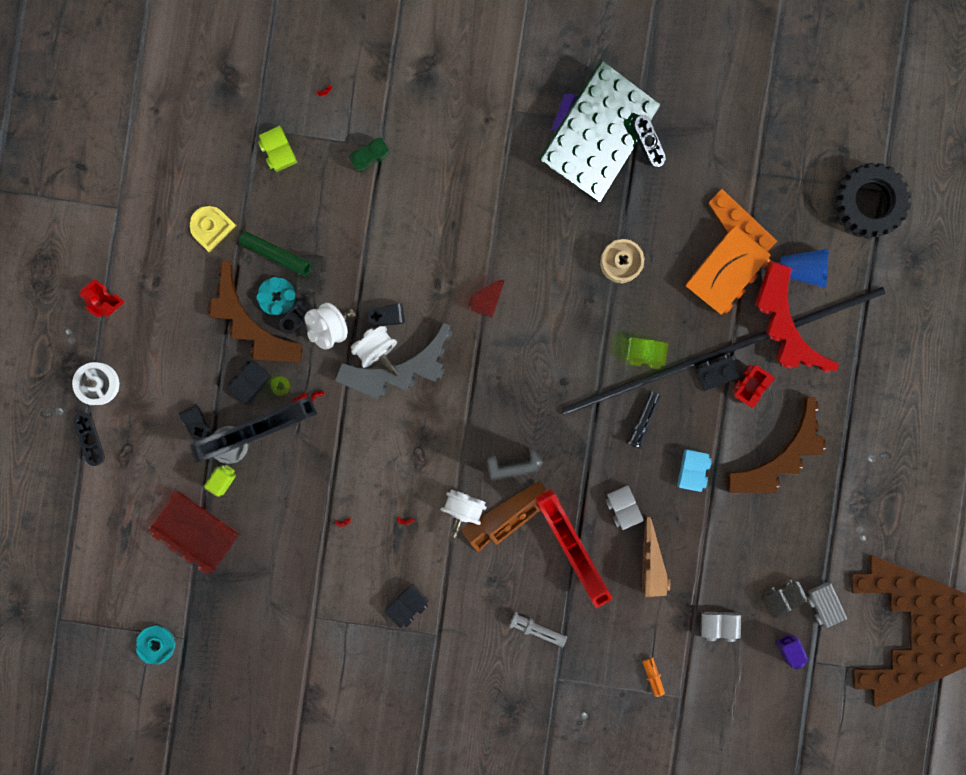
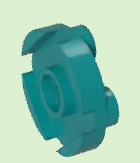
(276, 285)
(144, 644)

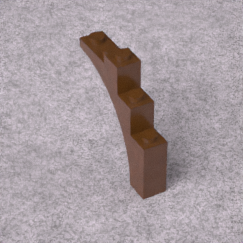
(244, 327)
(788, 461)

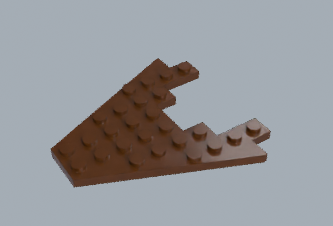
(935, 630)

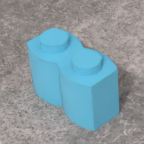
(693, 470)

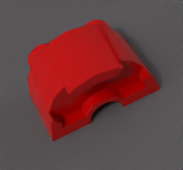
(99, 301)
(752, 385)

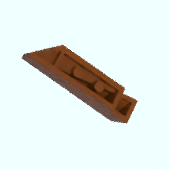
(505, 518)

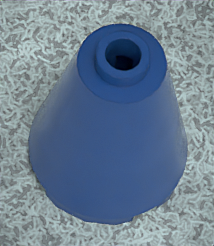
(808, 266)

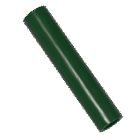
(275, 253)

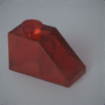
(486, 299)

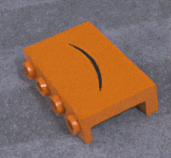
(728, 270)

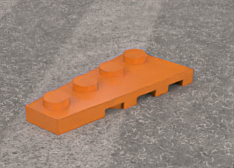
(732, 214)

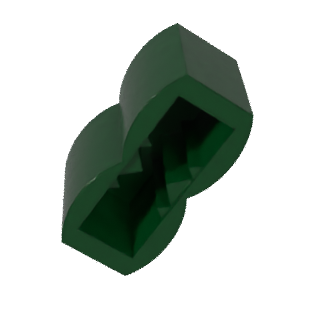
(365, 157)

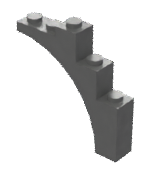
(424, 364)

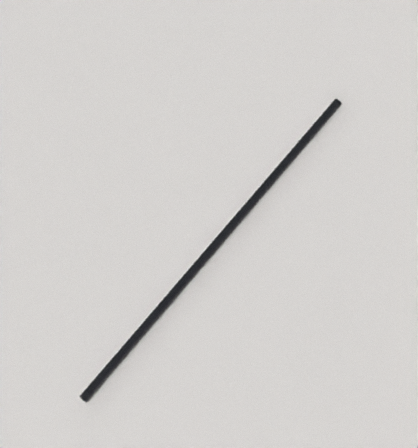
(717, 353)

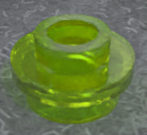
(274, 383)

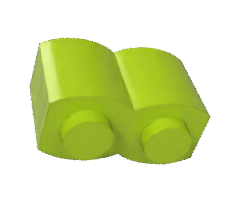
(277, 148)
(220, 480)

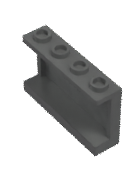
(515, 468)

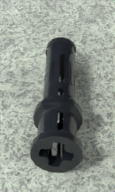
(640, 429)

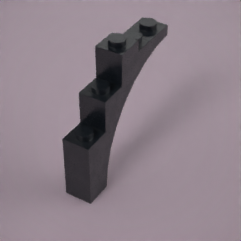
(253, 430)

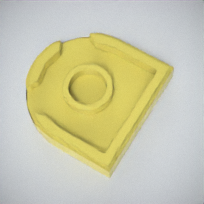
(210, 226)

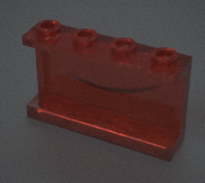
(193, 532)

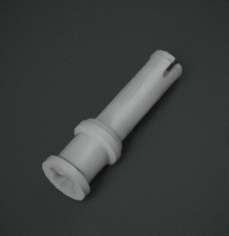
(529, 627)

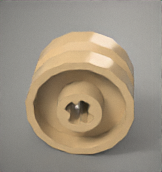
(630, 253)

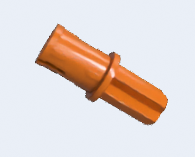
(653, 677)

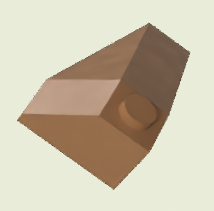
(653, 571)

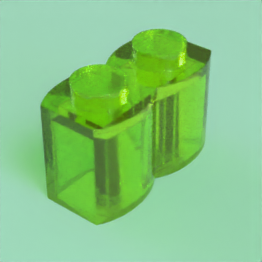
(647, 352)

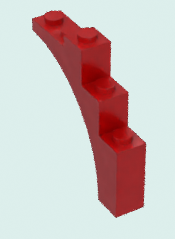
(774, 298)
(573, 548)

